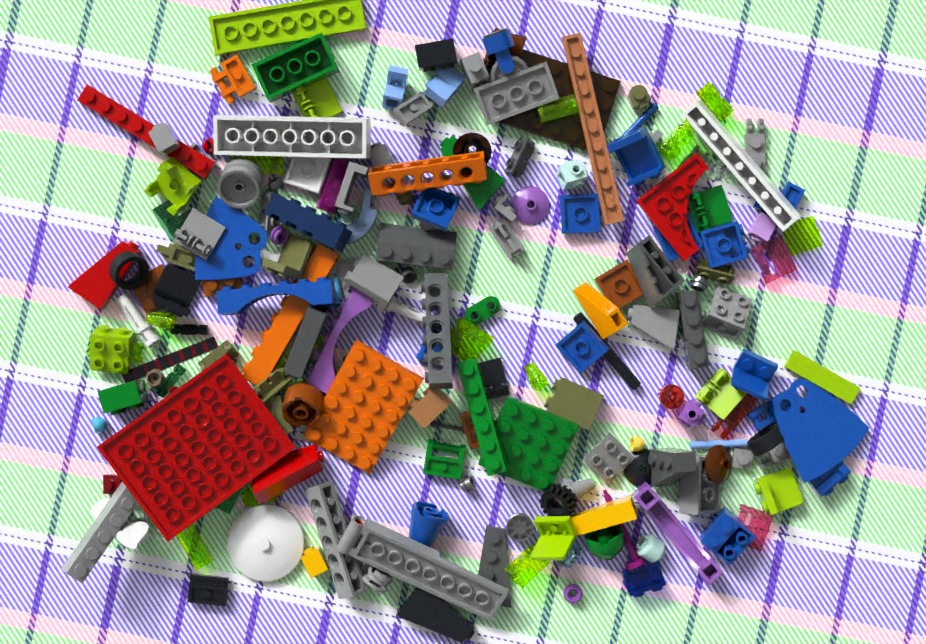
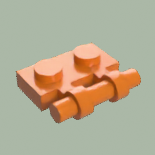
(238, 76)

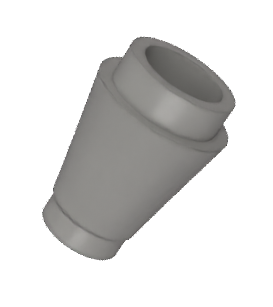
(581, 487)

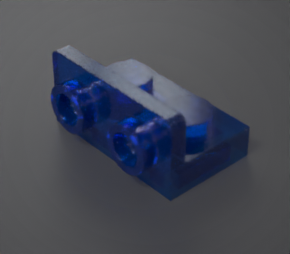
(643, 579)

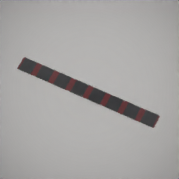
(171, 359)

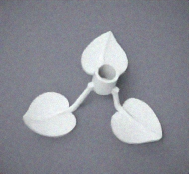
(130, 534)

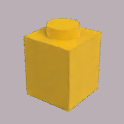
(314, 561)

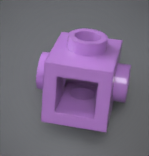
(685, 408)

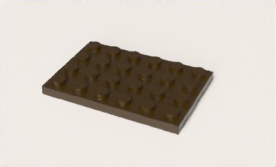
(568, 128)

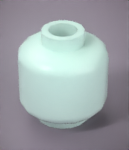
(650, 548)

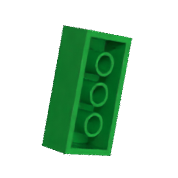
(295, 67)

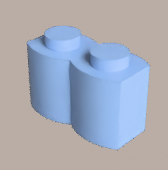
(444, 85)

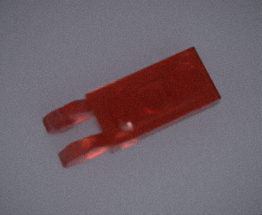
(735, 416)

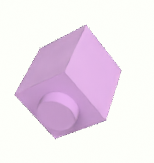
(762, 228)

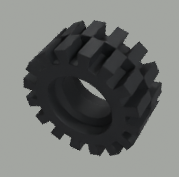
(563, 495)

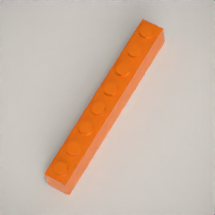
(287, 320)

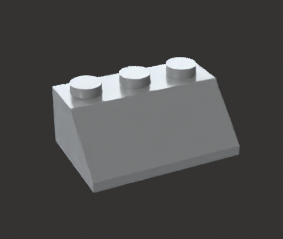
(698, 492)

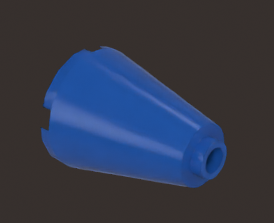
(426, 522)

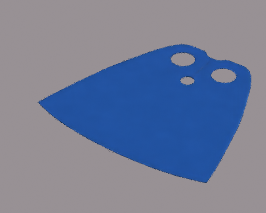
(821, 434)

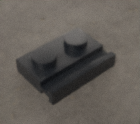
(208, 589)

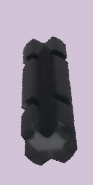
(189, 329)

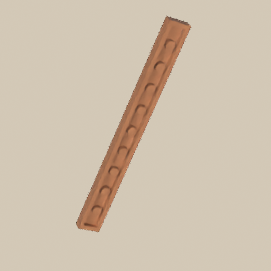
(592, 129)

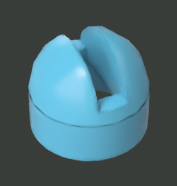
(99, 424)

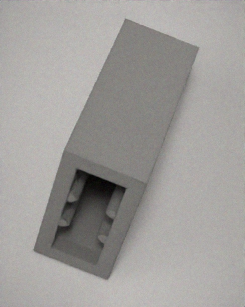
(655, 322)

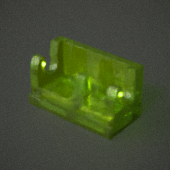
(524, 569)

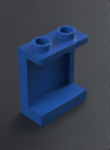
(638, 156)

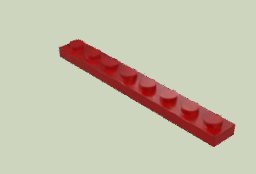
(140, 127)

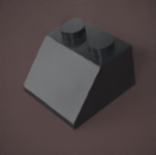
(436, 55)

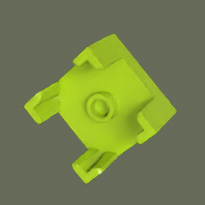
(175, 184)

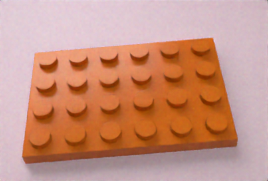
(364, 406)

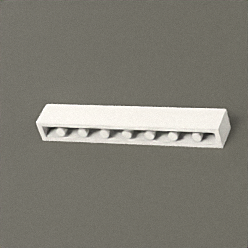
(741, 165)

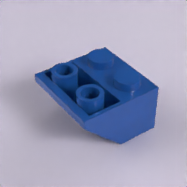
(727, 535)

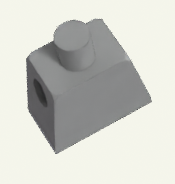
(475, 70)

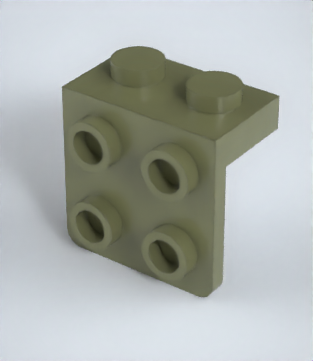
(291, 260)

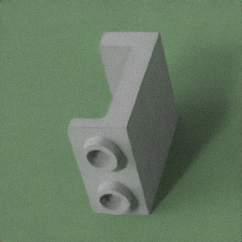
(347, 185)
(373, 280)

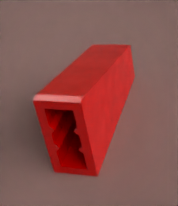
(96, 284)
(288, 472)

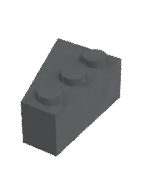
(653, 271)
(670, 465)

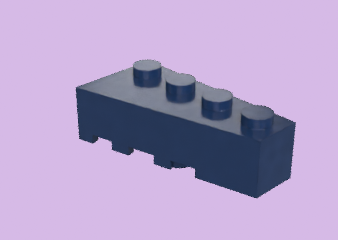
(308, 222)

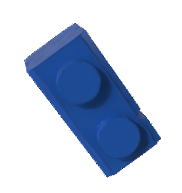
(824, 484)

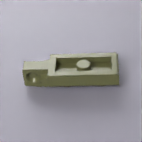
(178, 255)

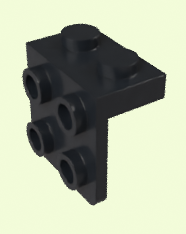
(175, 290)

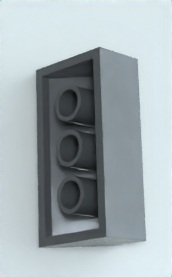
(416, 246)

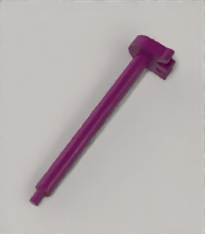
(636, 560)

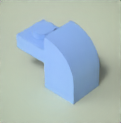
(395, 87)

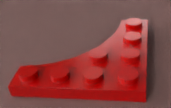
(668, 204)

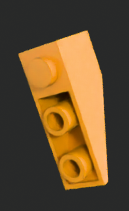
(602, 312)

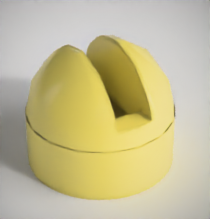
(636, 444)

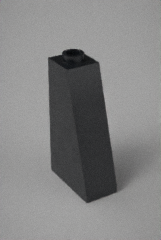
(436, 615)

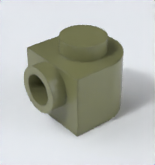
(638, 97)

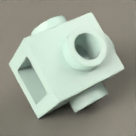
(572, 175)

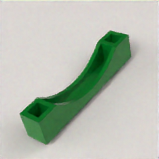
(482, 418)

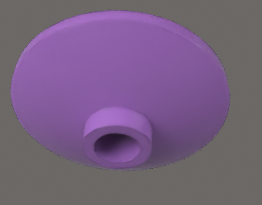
(523, 212)

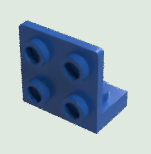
(752, 374)

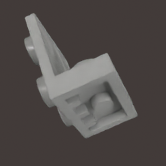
(727, 312)

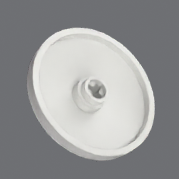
(266, 542)

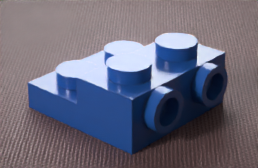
(435, 208)
(724, 244)

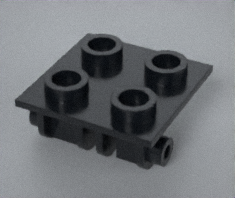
(494, 378)

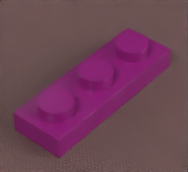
(332, 185)

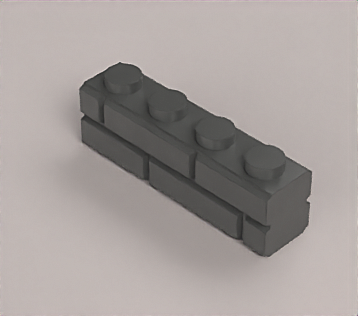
(692, 329)

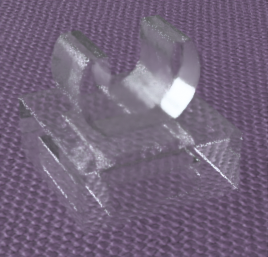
(717, 171)

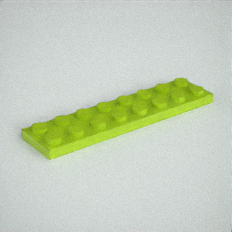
(284, 24)

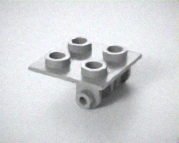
(199, 233)
(609, 458)

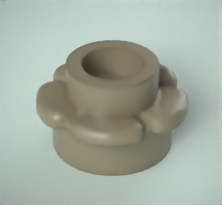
(150, 378)

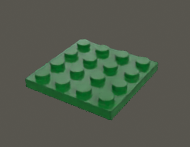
(533, 442)

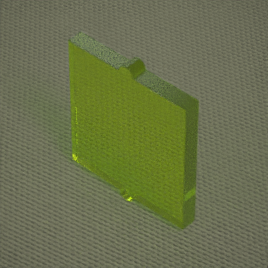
(802, 236)

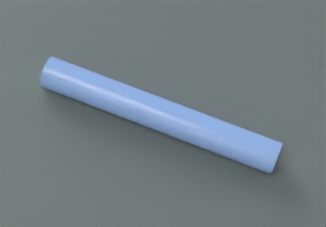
(727, 443)

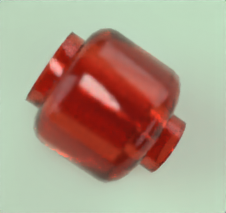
(677, 399)

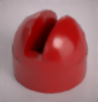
(206, 147)

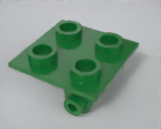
(709, 208)

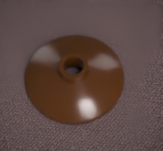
(718, 464)

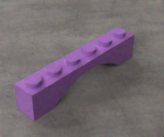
(324, 370)
(677, 533)

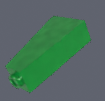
(479, 192)

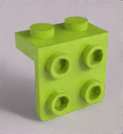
(110, 349)
(778, 491)
(555, 539)

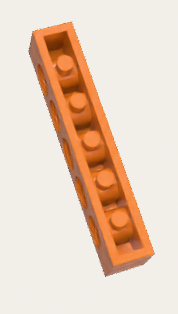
(435, 166)

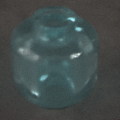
(572, 557)

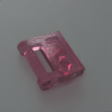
(779, 256)
(758, 524)

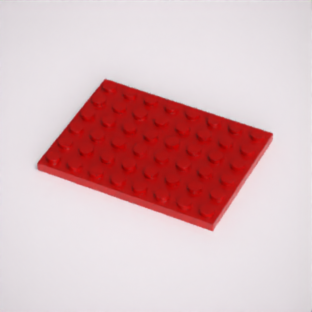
(196, 447)

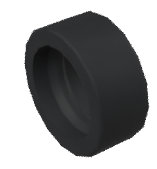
(122, 259)
(765, 440)

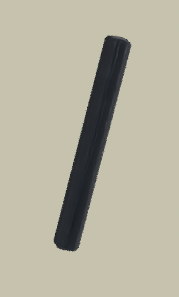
(613, 358)

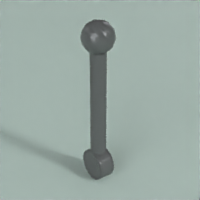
(433, 424)

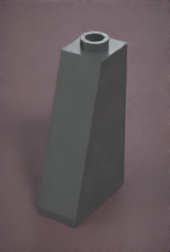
(306, 341)

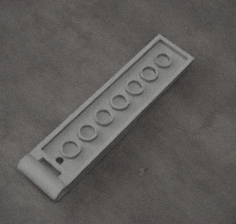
(420, 567)

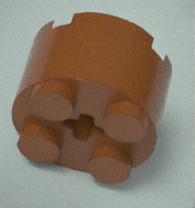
(302, 404)

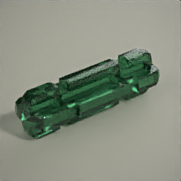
(170, 380)

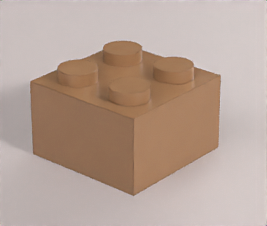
(429, 406)

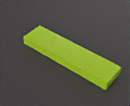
(822, 377)

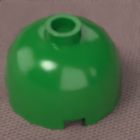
(605, 542)

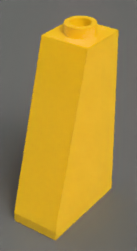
(605, 515)

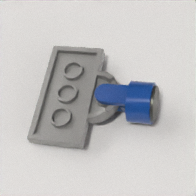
(513, 84)

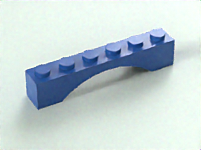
(236, 301)

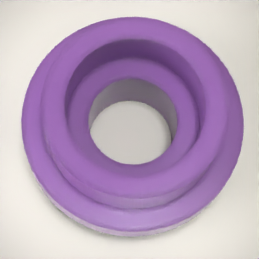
(279, 235)
(572, 599)

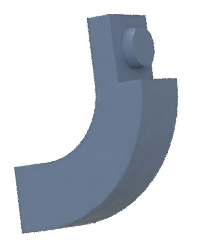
(366, 220)

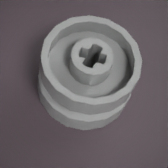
(240, 183)

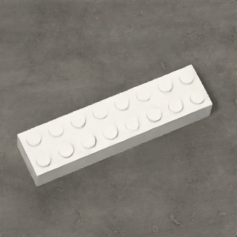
(292, 136)

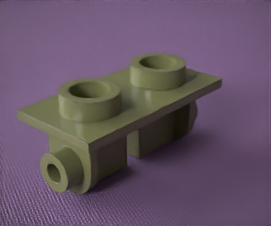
(723, 274)
(221, 350)
(277, 382)

